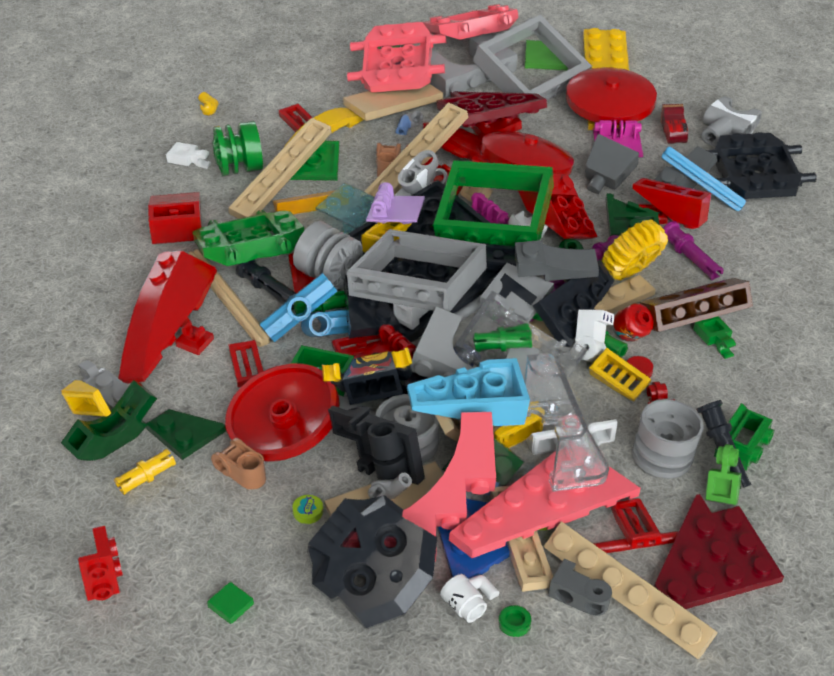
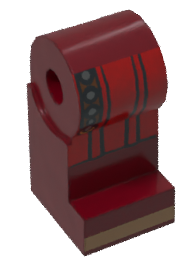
(674, 123)

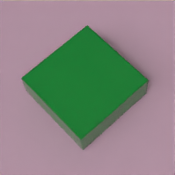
(230, 602)

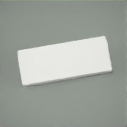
(547, 440)

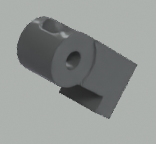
(579, 590)

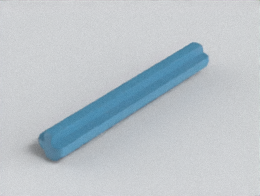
(703, 179)

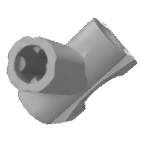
(728, 121)
(417, 176)

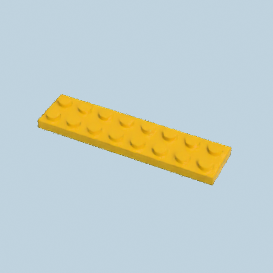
(605, 49)

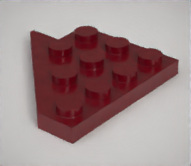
(493, 105)
(715, 558)

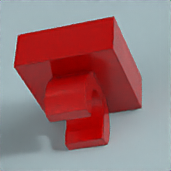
(194, 339)

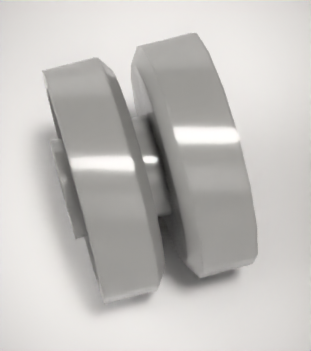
(427, 426)

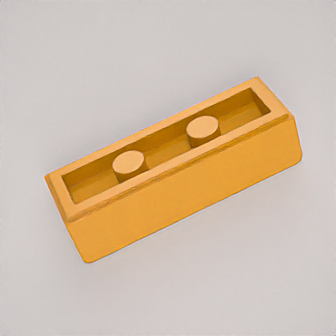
(301, 203)

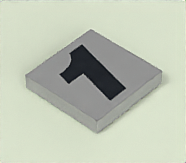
(518, 292)

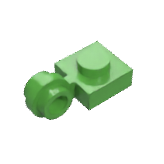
(722, 484)

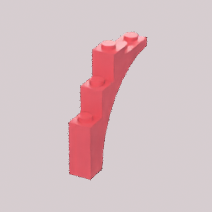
(469, 471)

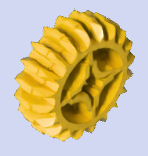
(635, 249)

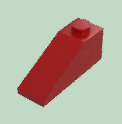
(677, 202)

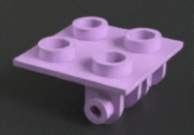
(394, 208)

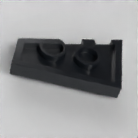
(367, 315)

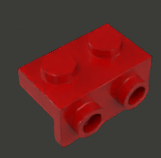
(99, 569)

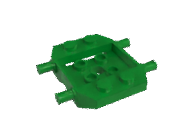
(249, 237)

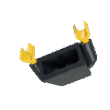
(371, 376)

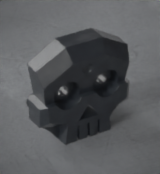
(392, 575)

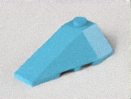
(491, 387)

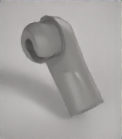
(391, 487)

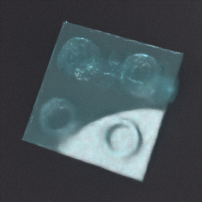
(347, 206)

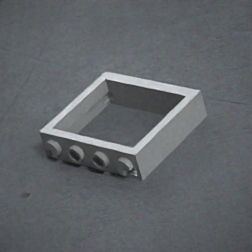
(507, 81)
(368, 281)

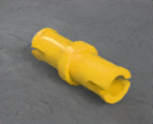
(145, 471)

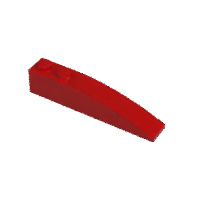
(163, 306)

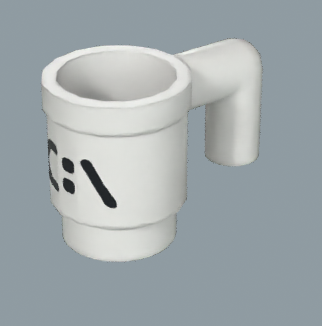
(465, 598)

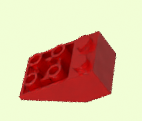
(565, 210)
(174, 217)

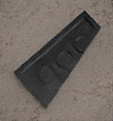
(561, 306)

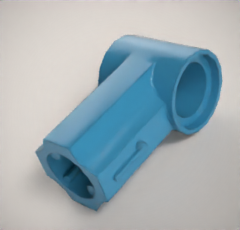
(331, 323)

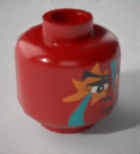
(633, 322)

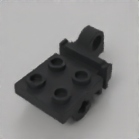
(380, 443)

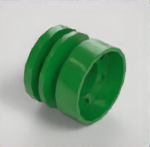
(237, 148)

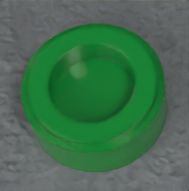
(514, 621)

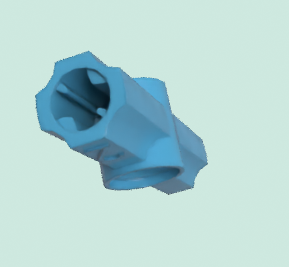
(284, 319)

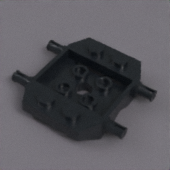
(778, 171)

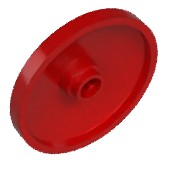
(611, 95)
(525, 149)
(282, 411)

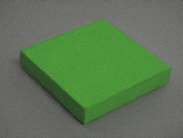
(541, 57)

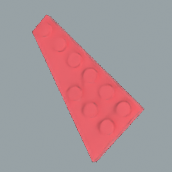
(532, 506)

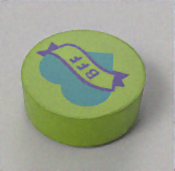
(307, 509)

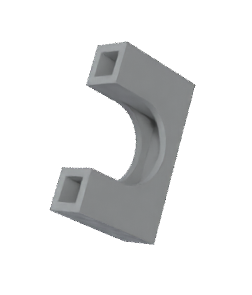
(463, 77)
(436, 353)

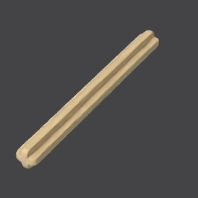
(236, 306)

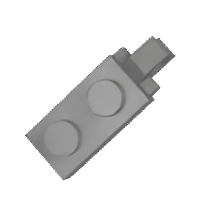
(102, 379)

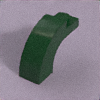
(107, 434)

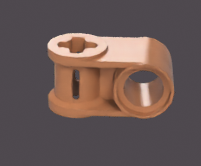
(385, 156)
(241, 464)

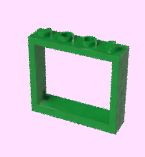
(498, 177)

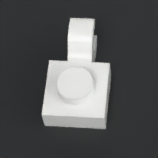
(186, 154)

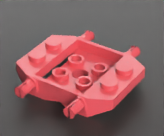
(474, 23)
(379, 65)

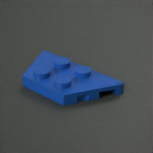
(459, 561)

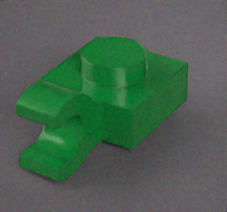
(716, 332)

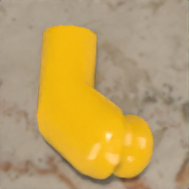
(209, 102)

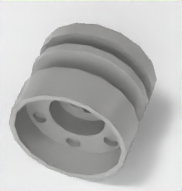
(326, 251)
(667, 438)

